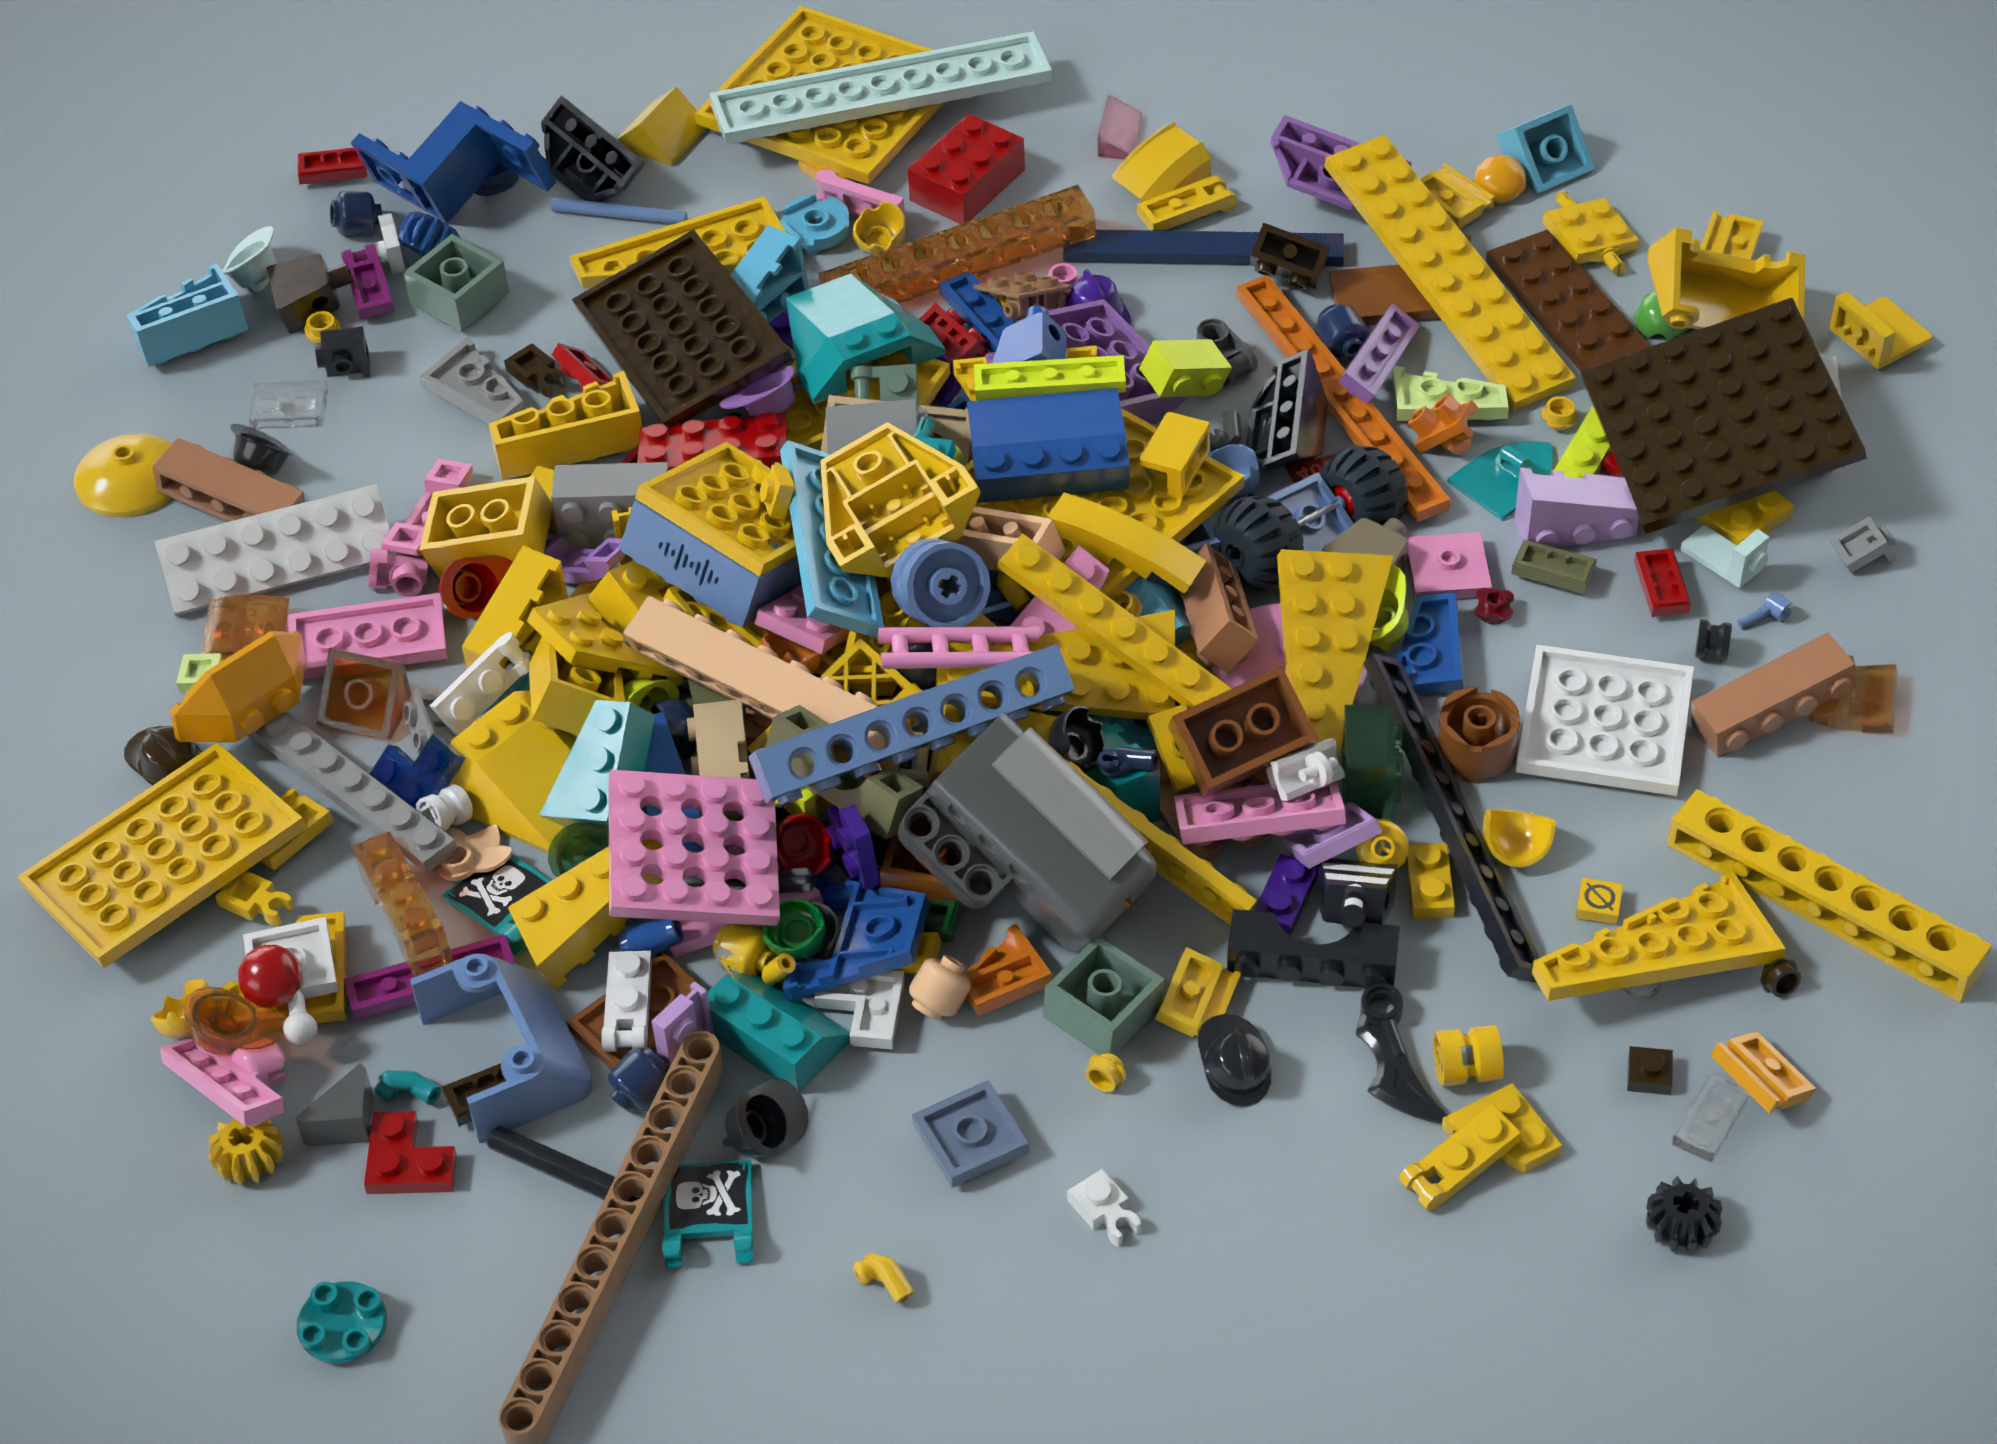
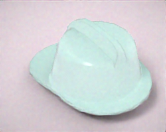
(249, 260)

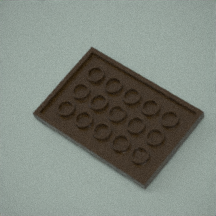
(681, 329)

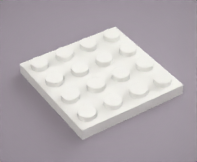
(1605, 720)

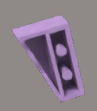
(1573, 510)

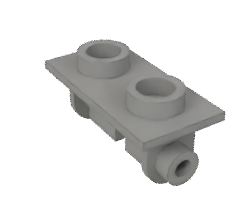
(423, 719)

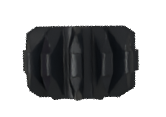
(1683, 1214)

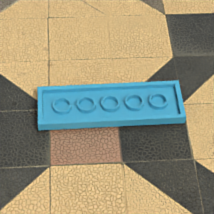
(828, 592)

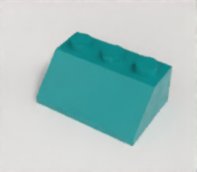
(773, 1032)

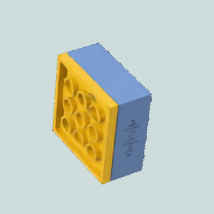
(714, 535)

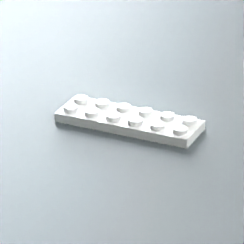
(273, 548)

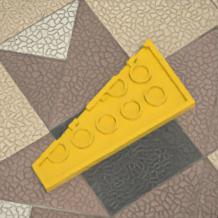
(1327, 628)
(1676, 939)

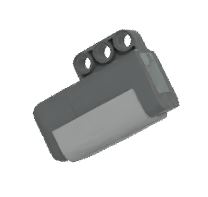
(1034, 829)

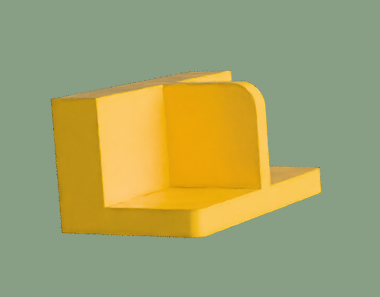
(1178, 449)

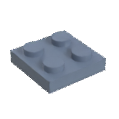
(970, 1133)

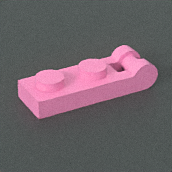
(853, 194)

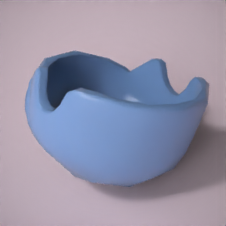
(1244, 462)

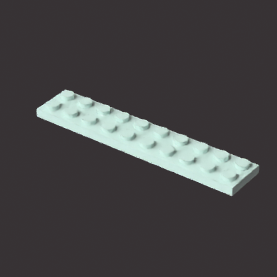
(880, 87)

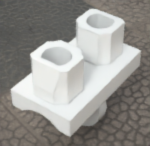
(1305, 770)

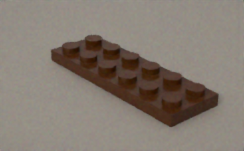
(1565, 300)

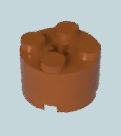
(1478, 733)

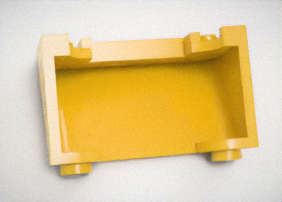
(1709, 287)

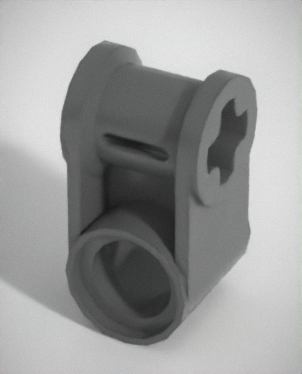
(1235, 351)

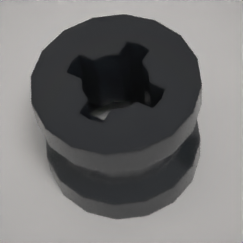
(1713, 640)

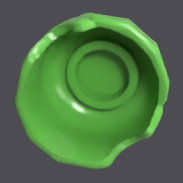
(1649, 319)

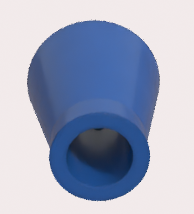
(650, 936)

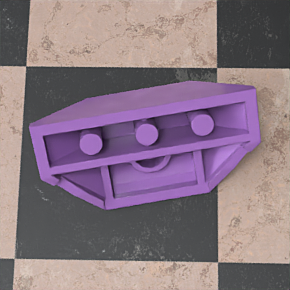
(1302, 155)

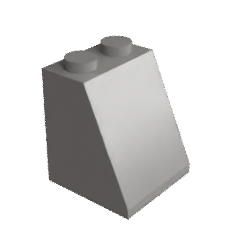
(854, 421)

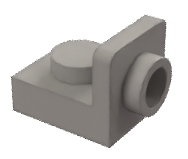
(1863, 544)

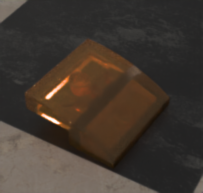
(241, 620)
(1865, 707)

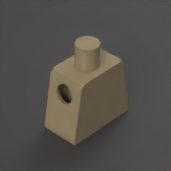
(1372, 538)

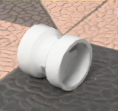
(448, 808)

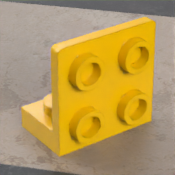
(1877, 330)

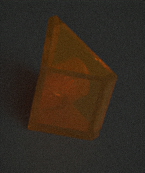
(363, 694)

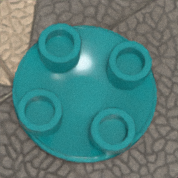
(341, 1321)

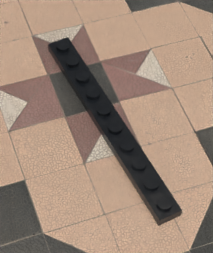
(1455, 820)

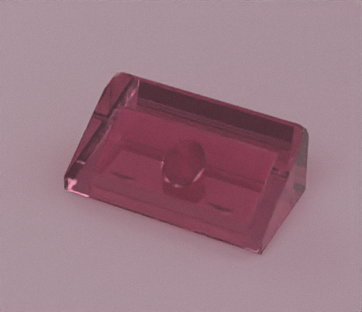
(1118, 129)

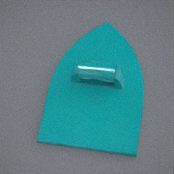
(1494, 475)

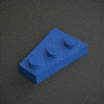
(1433, 645)

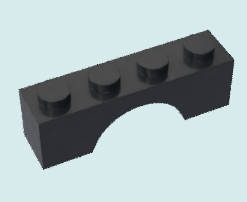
(1265, 950)

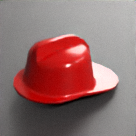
(471, 583)

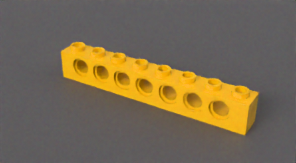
(1829, 895)

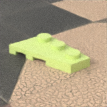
(1418, 391)

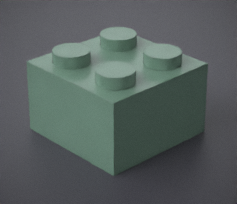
(456, 282)
(1103, 997)

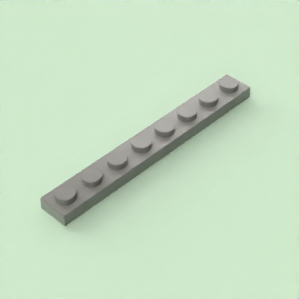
(355, 790)

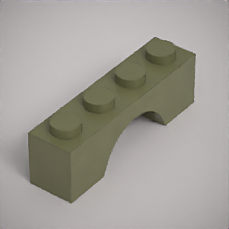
(879, 799)

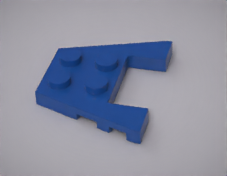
(876, 936)

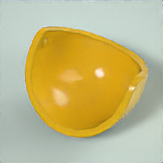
(1517, 836)

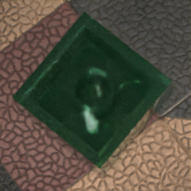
(1372, 759)

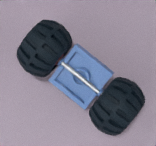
(1310, 512)

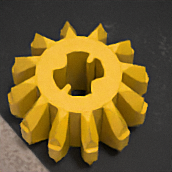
(245, 1151)

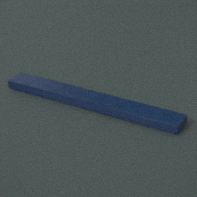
(1183, 247)

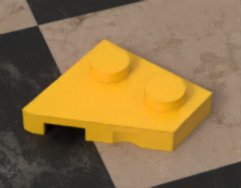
(1537, 1141)

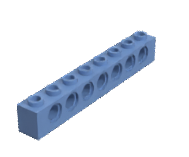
(1042, 668)

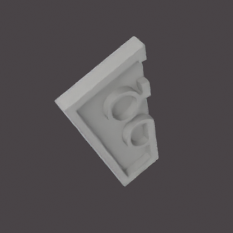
(472, 384)

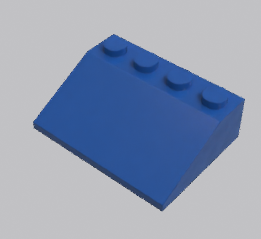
(1048, 445)

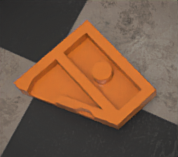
(1006, 973)

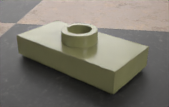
(1554, 566)

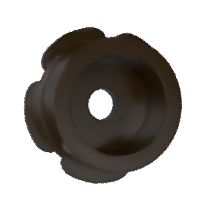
(1780, 977)

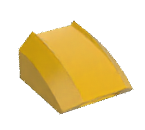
(1164, 163)

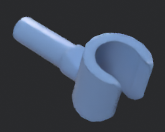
(1774, 605)

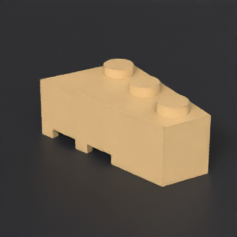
(720, 742)

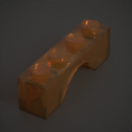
(404, 903)

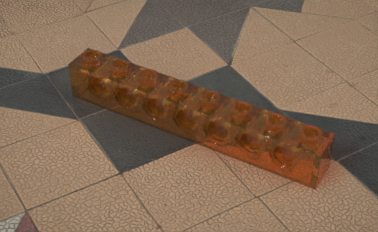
(975, 246)

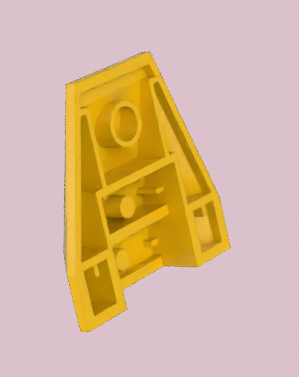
(889, 495)
(512, 770)

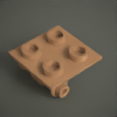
(1026, 291)

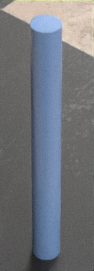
(618, 211)

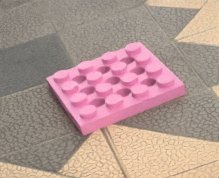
(672, 863)

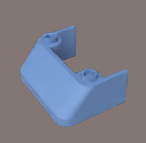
(538, 1075)

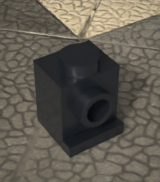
(343, 352)

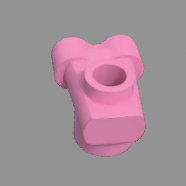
(402, 572)

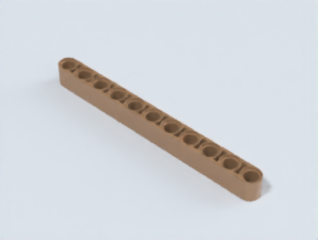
(616, 1254)

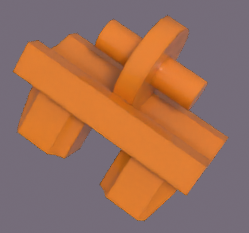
(1447, 428)

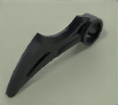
(1395, 1077)

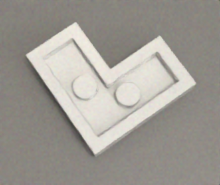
(875, 1007)

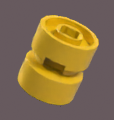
(1482, 1050)

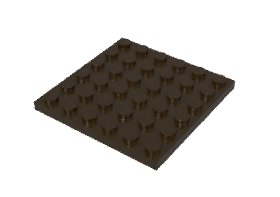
(1722, 415)

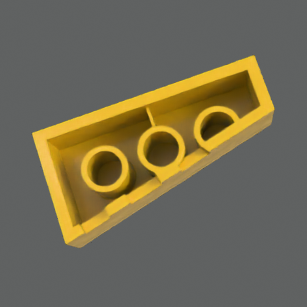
(568, 430)

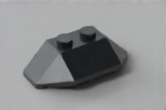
(586, 154)
(1289, 414)

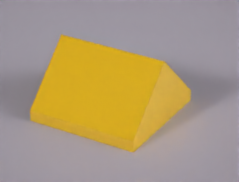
(664, 129)

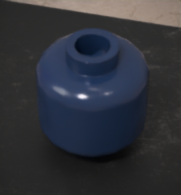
(354, 213)
(1341, 330)
(637, 1079)

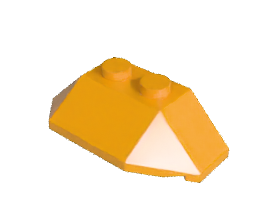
(243, 691)

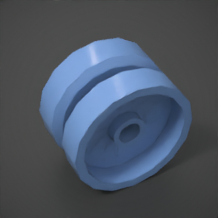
(963, 585)

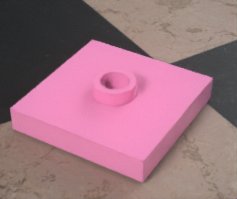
(1448, 564)

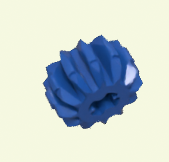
(423, 232)

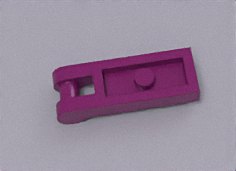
(369, 285)

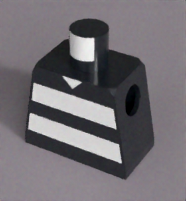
(1355, 891)

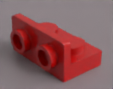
(949, 330)

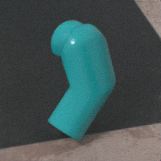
(411, 1081)

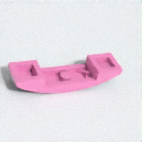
(443, 475)

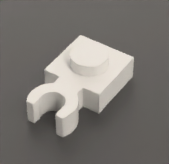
(390, 247)
(1103, 1202)

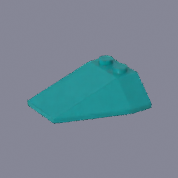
(846, 327)

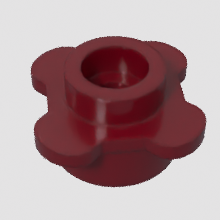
(1494, 605)

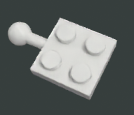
(313, 948)

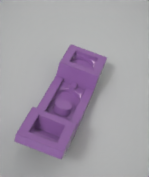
(584, 564)

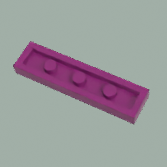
(391, 986)

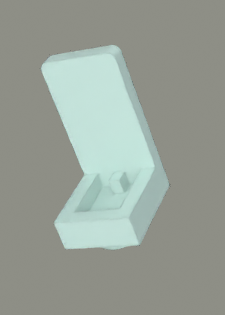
(1726, 559)

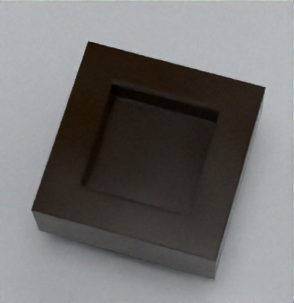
(1650, 1070)

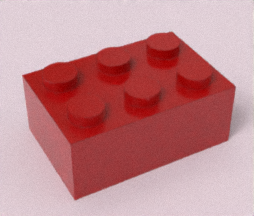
(966, 169)

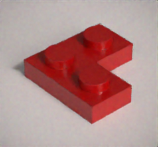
(398, 1165)

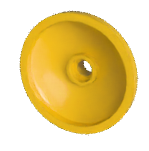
(119, 476)

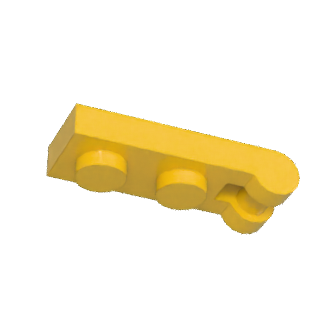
(1187, 204)
(1461, 1157)

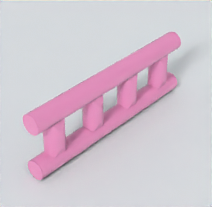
(941, 636)

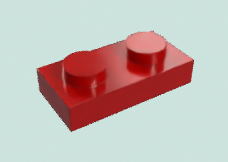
(580, 365)

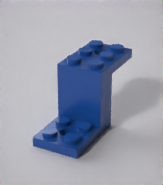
(454, 161)

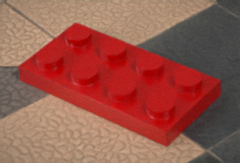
(756, 435)

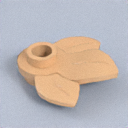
(475, 854)

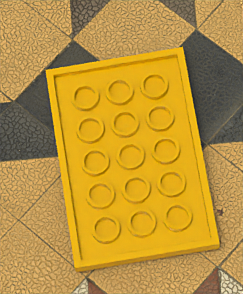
(161, 854)

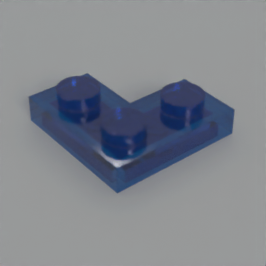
(418, 778)

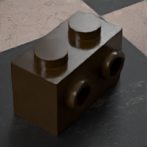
(1289, 256)

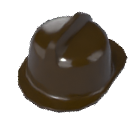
(158, 753)

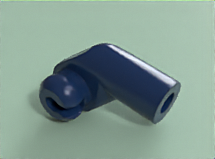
(1125, 759)

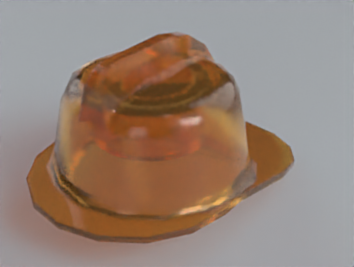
(227, 1021)

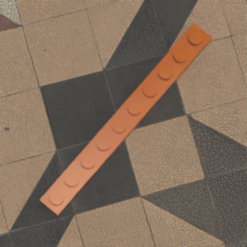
(1358, 420)

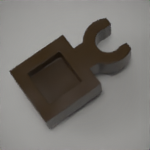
(535, 367)

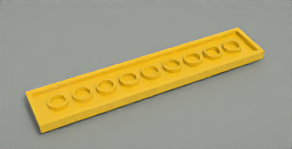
(1449, 272)

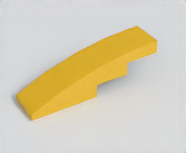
(1133, 543)

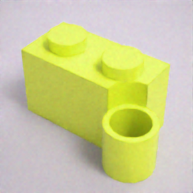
(1185, 368)

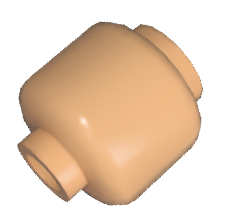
(939, 987)

